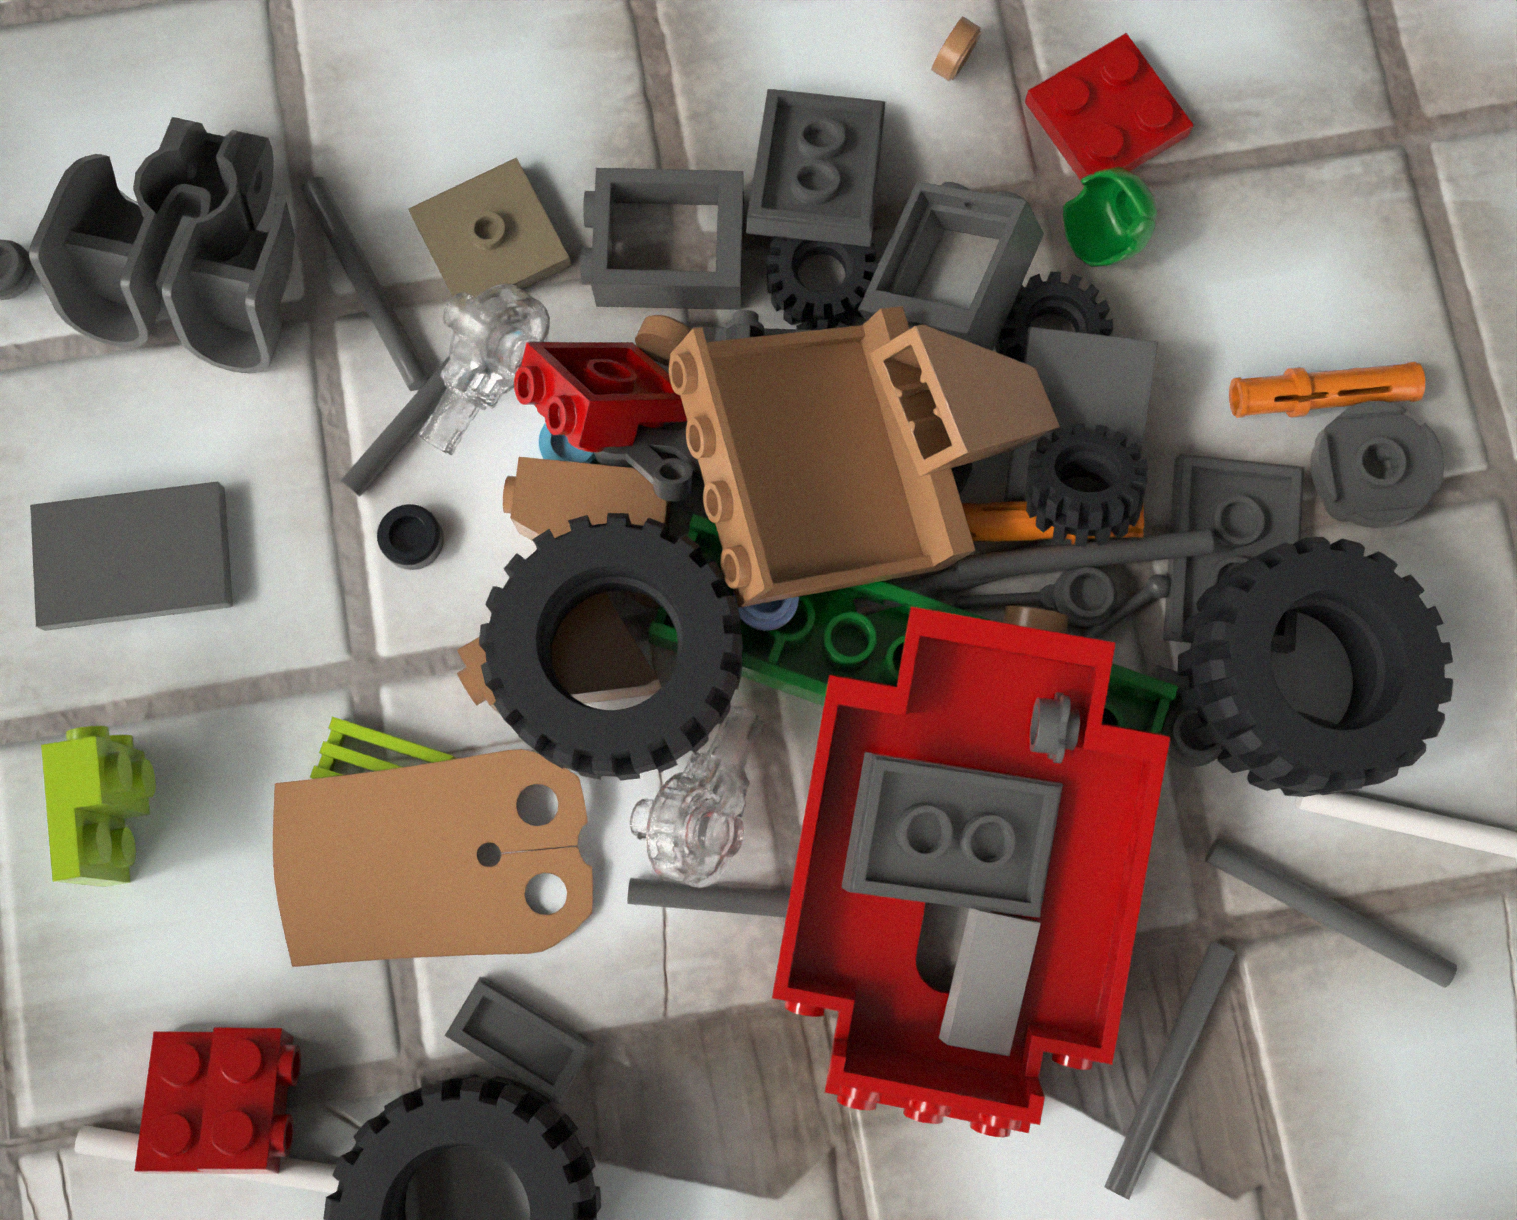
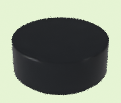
(410, 537)

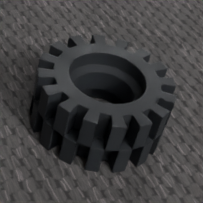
(1055, 298)
(807, 305)
(1090, 457)

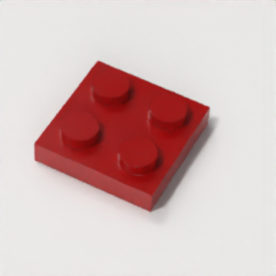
(1108, 110)

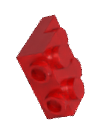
(596, 391)
(218, 1102)

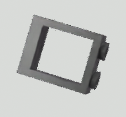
(913, 242)
(664, 287)

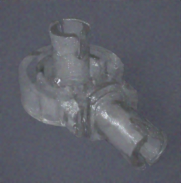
(482, 356)
(712, 828)

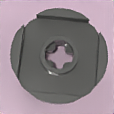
(1353, 492)

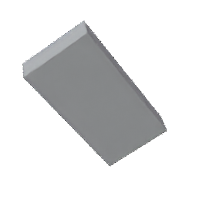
(989, 981)

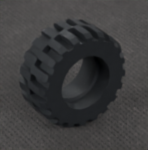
(564, 575)
(1391, 654)
(466, 1113)

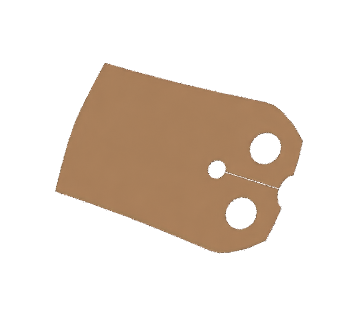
(393, 865)

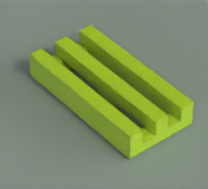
(333, 750)

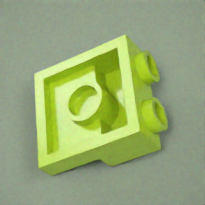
(89, 792)

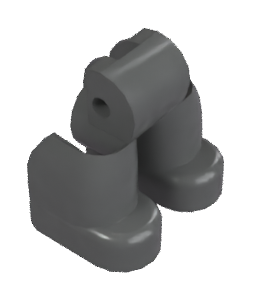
(227, 279)

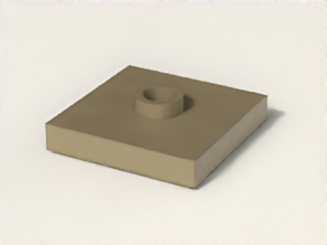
(490, 232)

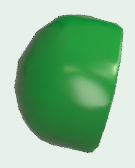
(1110, 217)

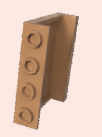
(811, 463)

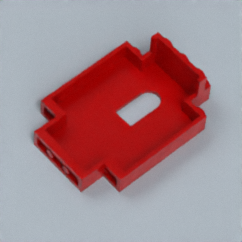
(970, 703)

